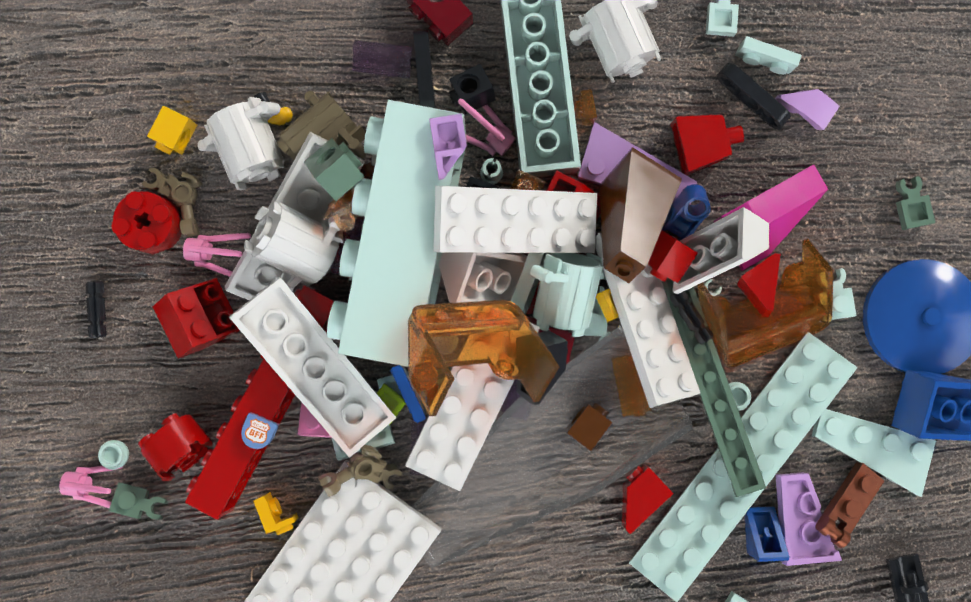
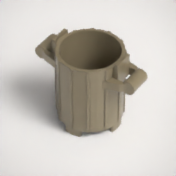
(325, 120)

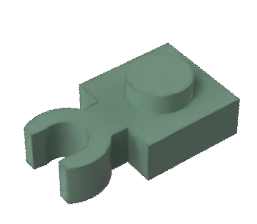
(913, 209)
(133, 501)

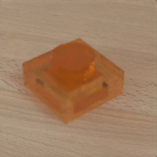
(585, 107)

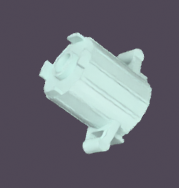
(567, 291)

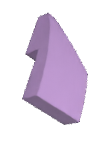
(811, 105)
(448, 141)

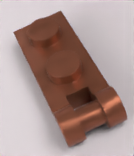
(849, 504)

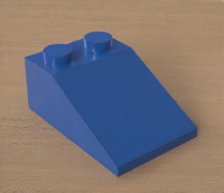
(934, 406)

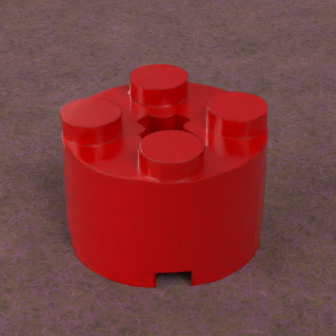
(131, 220)
(175, 446)

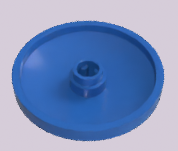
(920, 316)

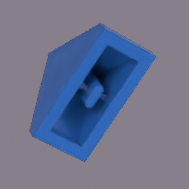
(764, 535)

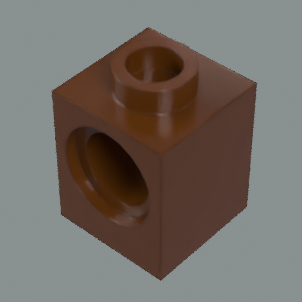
(589, 425)

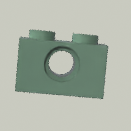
(335, 168)

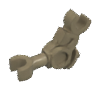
(182, 193)
(361, 466)

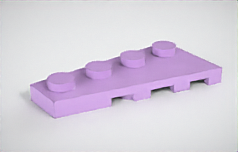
(606, 151)

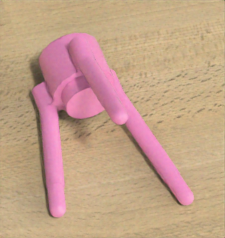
(499, 138)
(201, 250)
(80, 484)

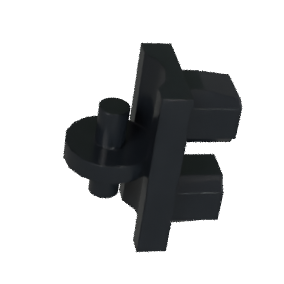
(907, 578)

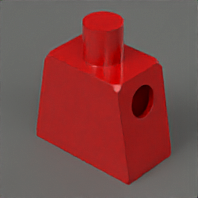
(703, 141)

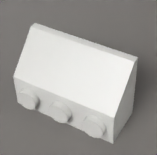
(724, 246)
(480, 275)

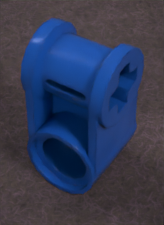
(685, 218)

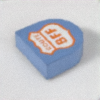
(258, 431)

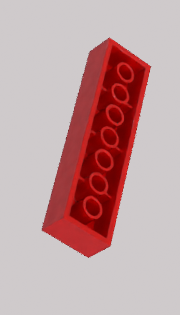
(232, 461)

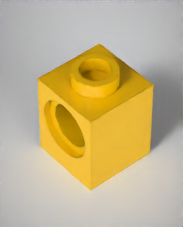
(171, 131)

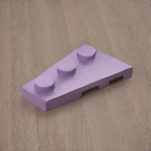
(798, 519)

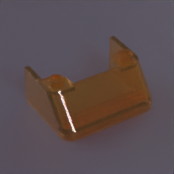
(800, 306)
(474, 334)

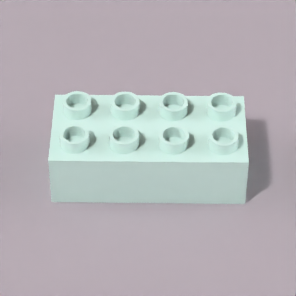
(395, 257)

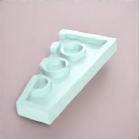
(881, 448)

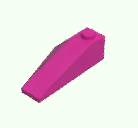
(784, 206)

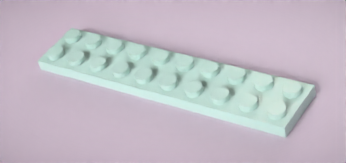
(775, 427)

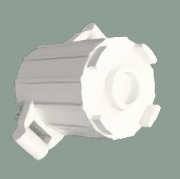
(619, 35)
(245, 141)
(294, 244)

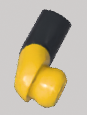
(285, 114)

